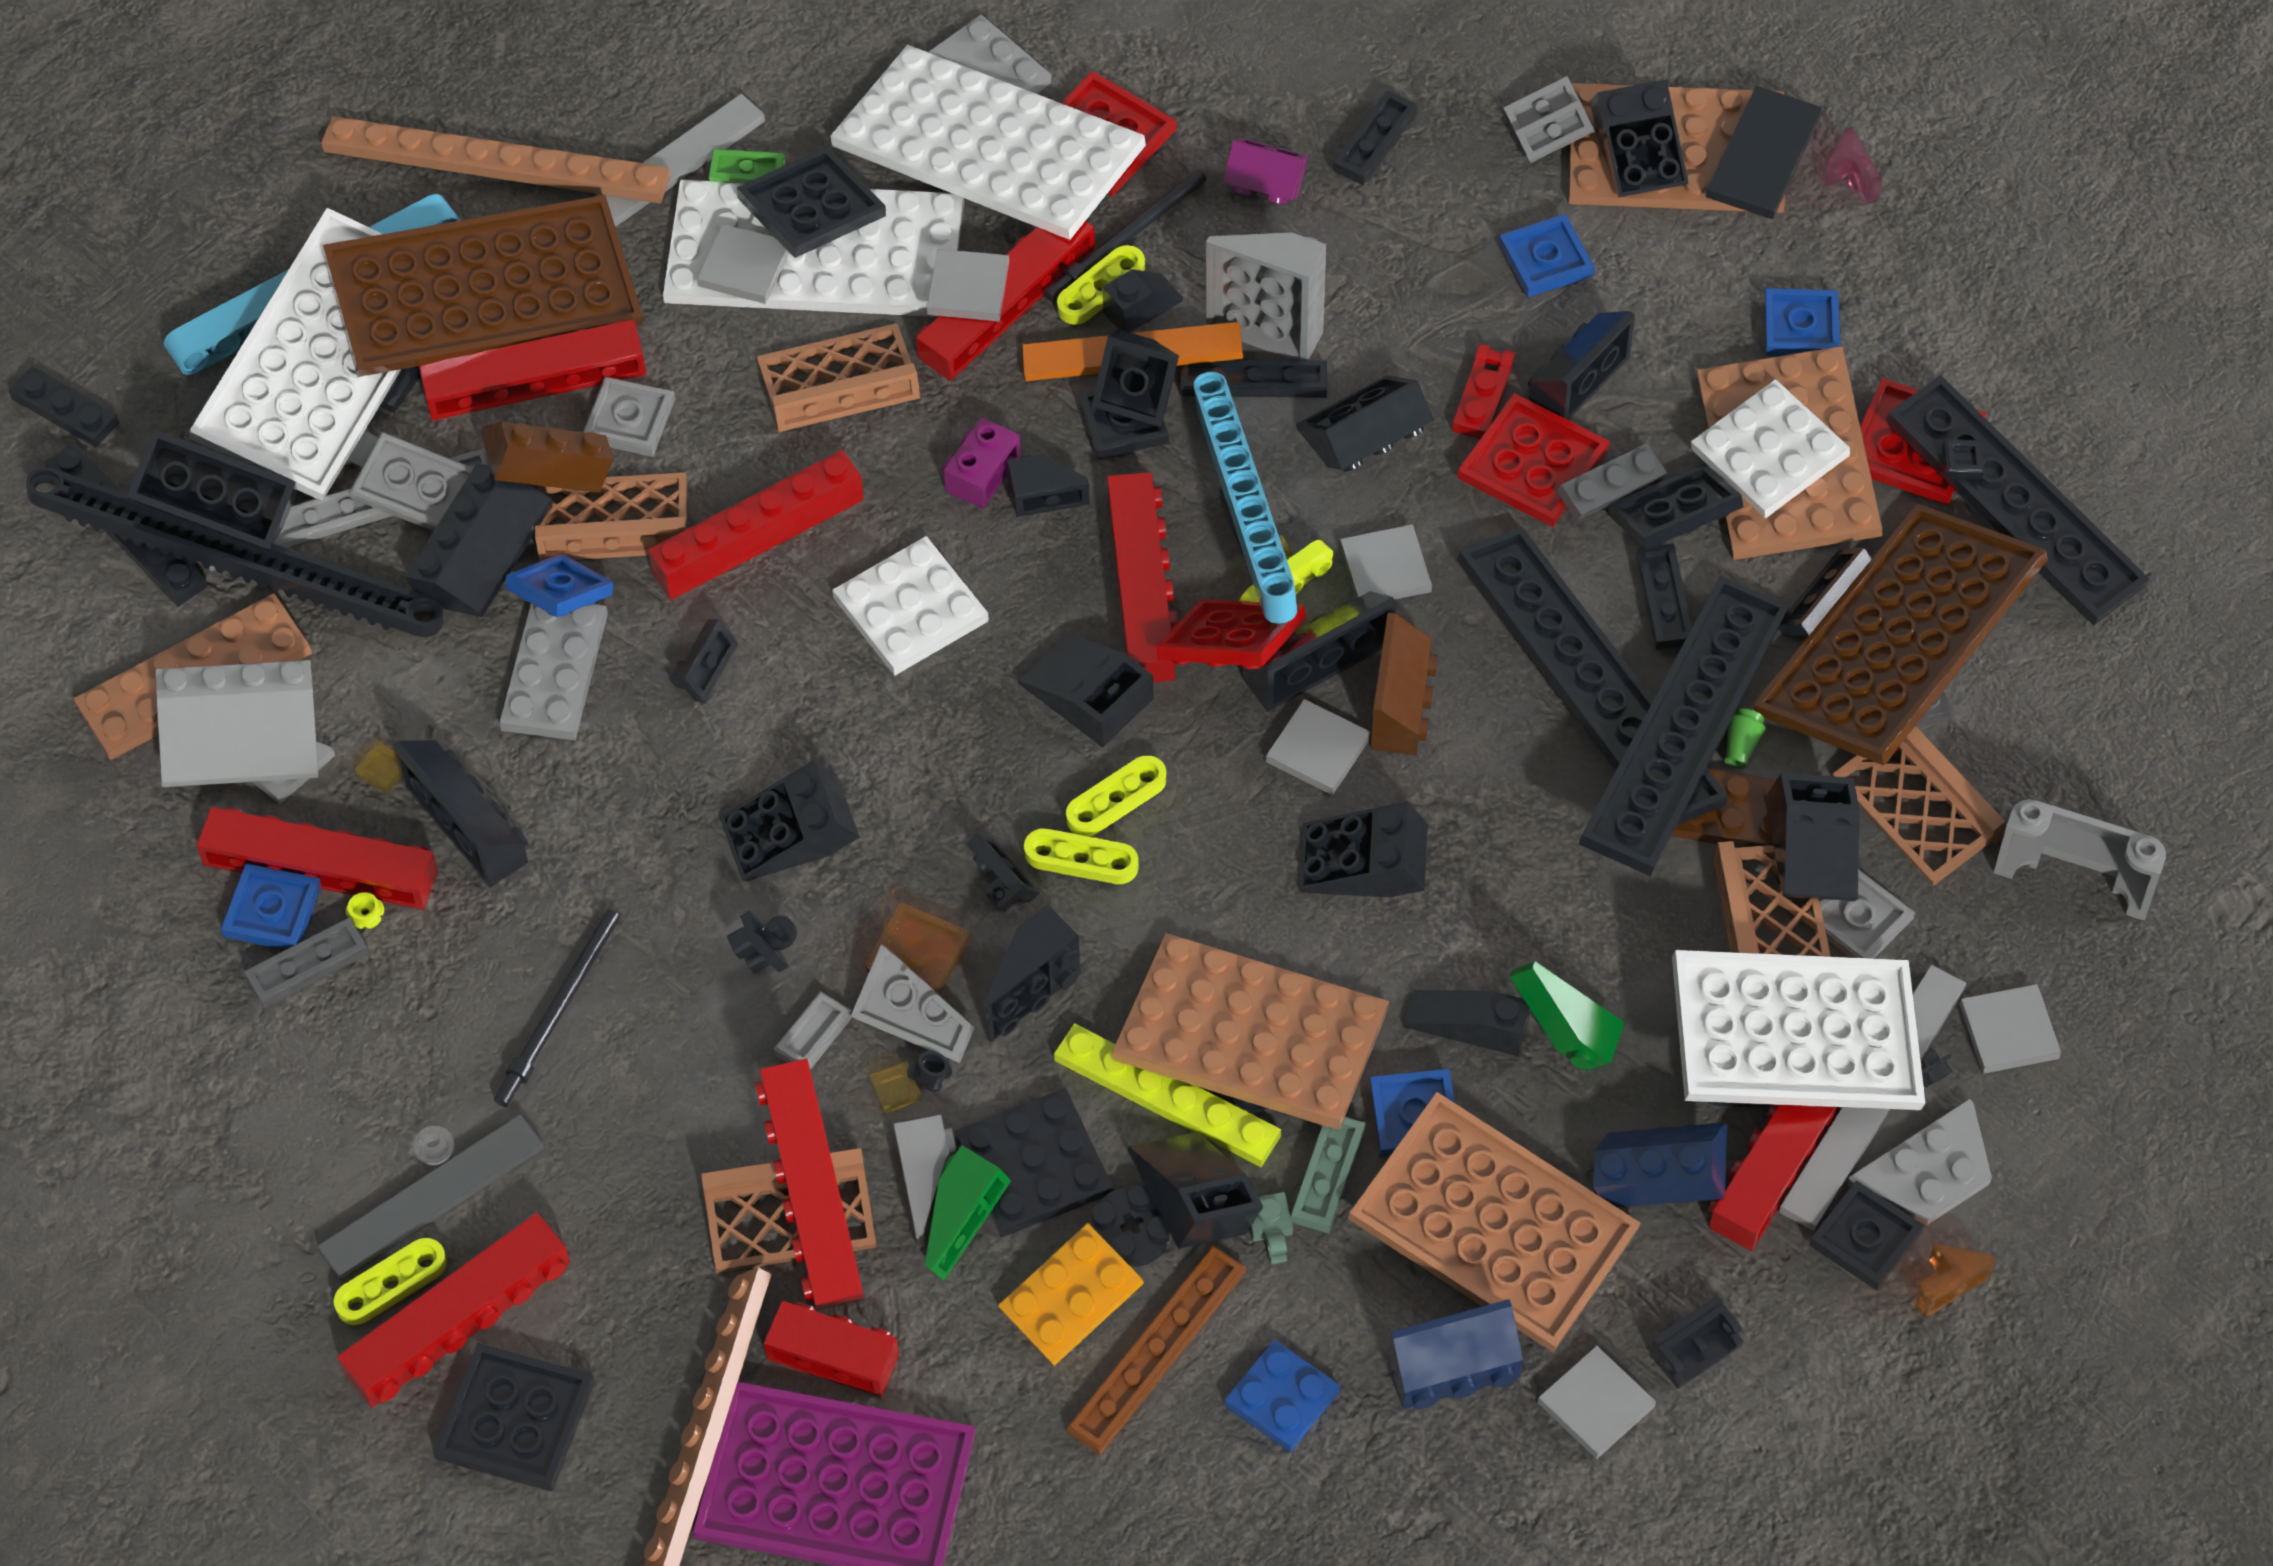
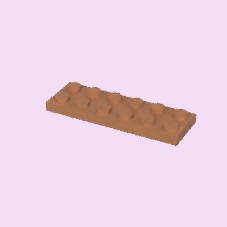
(124, 708)

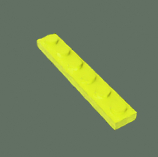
(1170, 1098)

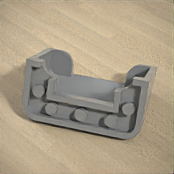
(2085, 841)

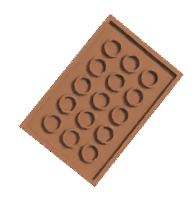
(1704, 127)
(1838, 504)
(1251, 1031)
(1494, 1220)

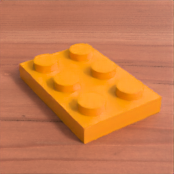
(1071, 1294)

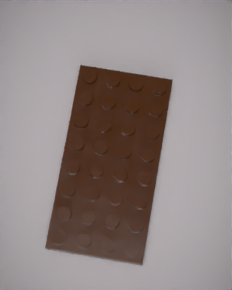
(480, 284)
(1900, 633)

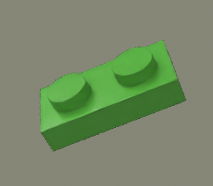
(742, 166)

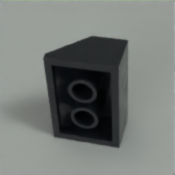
(1583, 364)
(1367, 422)

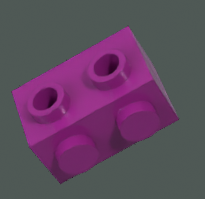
(1265, 170)
(981, 462)

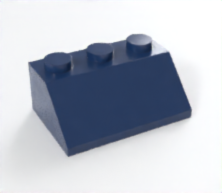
(1662, 1165)
(1455, 1355)

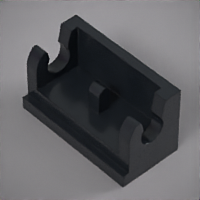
(1696, 1342)

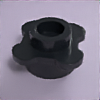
(1934, 1069)
(930, 1070)

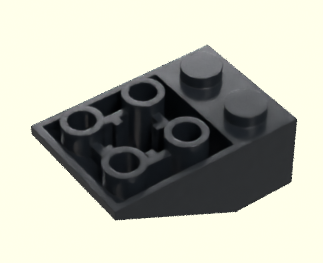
(1639, 138)
(1090, 686)
(790, 823)
(1815, 835)
(1365, 853)
(1035, 967)
(1196, 1189)

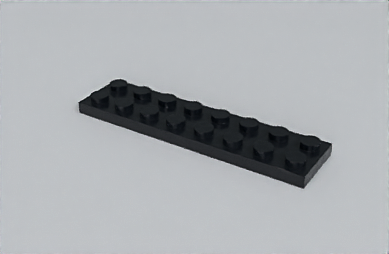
(2021, 501)

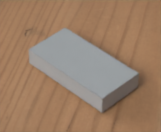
(813, 1030)

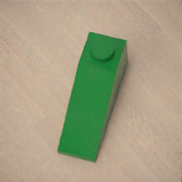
(1569, 1018)
(962, 1204)

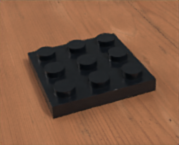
(811, 202)
(1044, 1156)
(514, 1417)

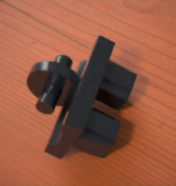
(760, 942)

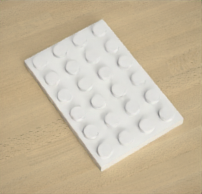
(1797, 1030)

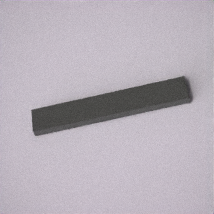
(430, 1197)

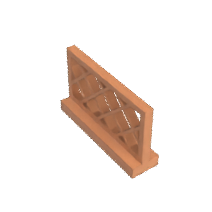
(843, 394)
(612, 536)
(1950, 787)
(1738, 910)
(762, 1180)

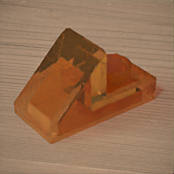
(1957, 1274)

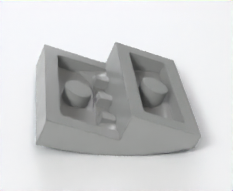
(1549, 119)

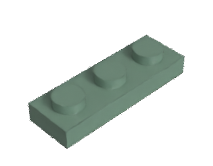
(1327, 1175)

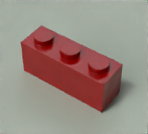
(832, 1348)

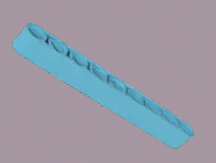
(226, 327)
(1245, 498)

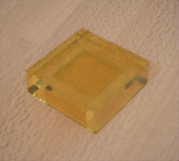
(379, 768)
(894, 1087)

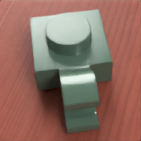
(1272, 1225)

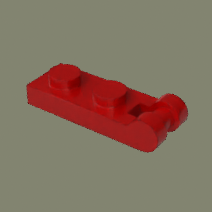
(1483, 391)

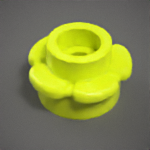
(365, 902)

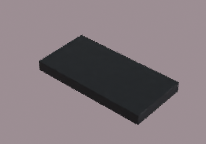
(1764, 152)

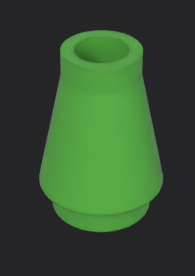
(1743, 736)

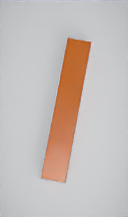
(1085, 355)

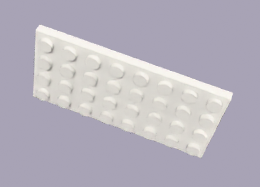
(988, 141)
(868, 271)
(293, 385)

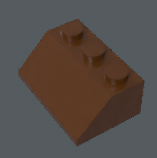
(547, 456)
(1403, 688)

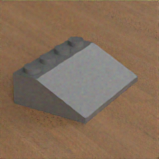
(1269, 287)
(236, 723)

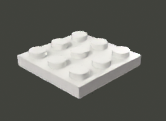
(1770, 448)
(910, 605)

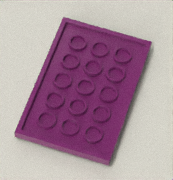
(833, 1481)

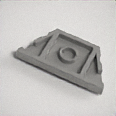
(1932, 1167)

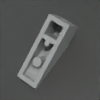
(922, 1153)

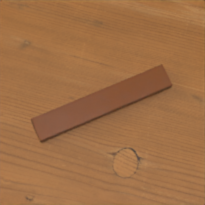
(1156, 1350)

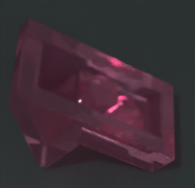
(1853, 163)

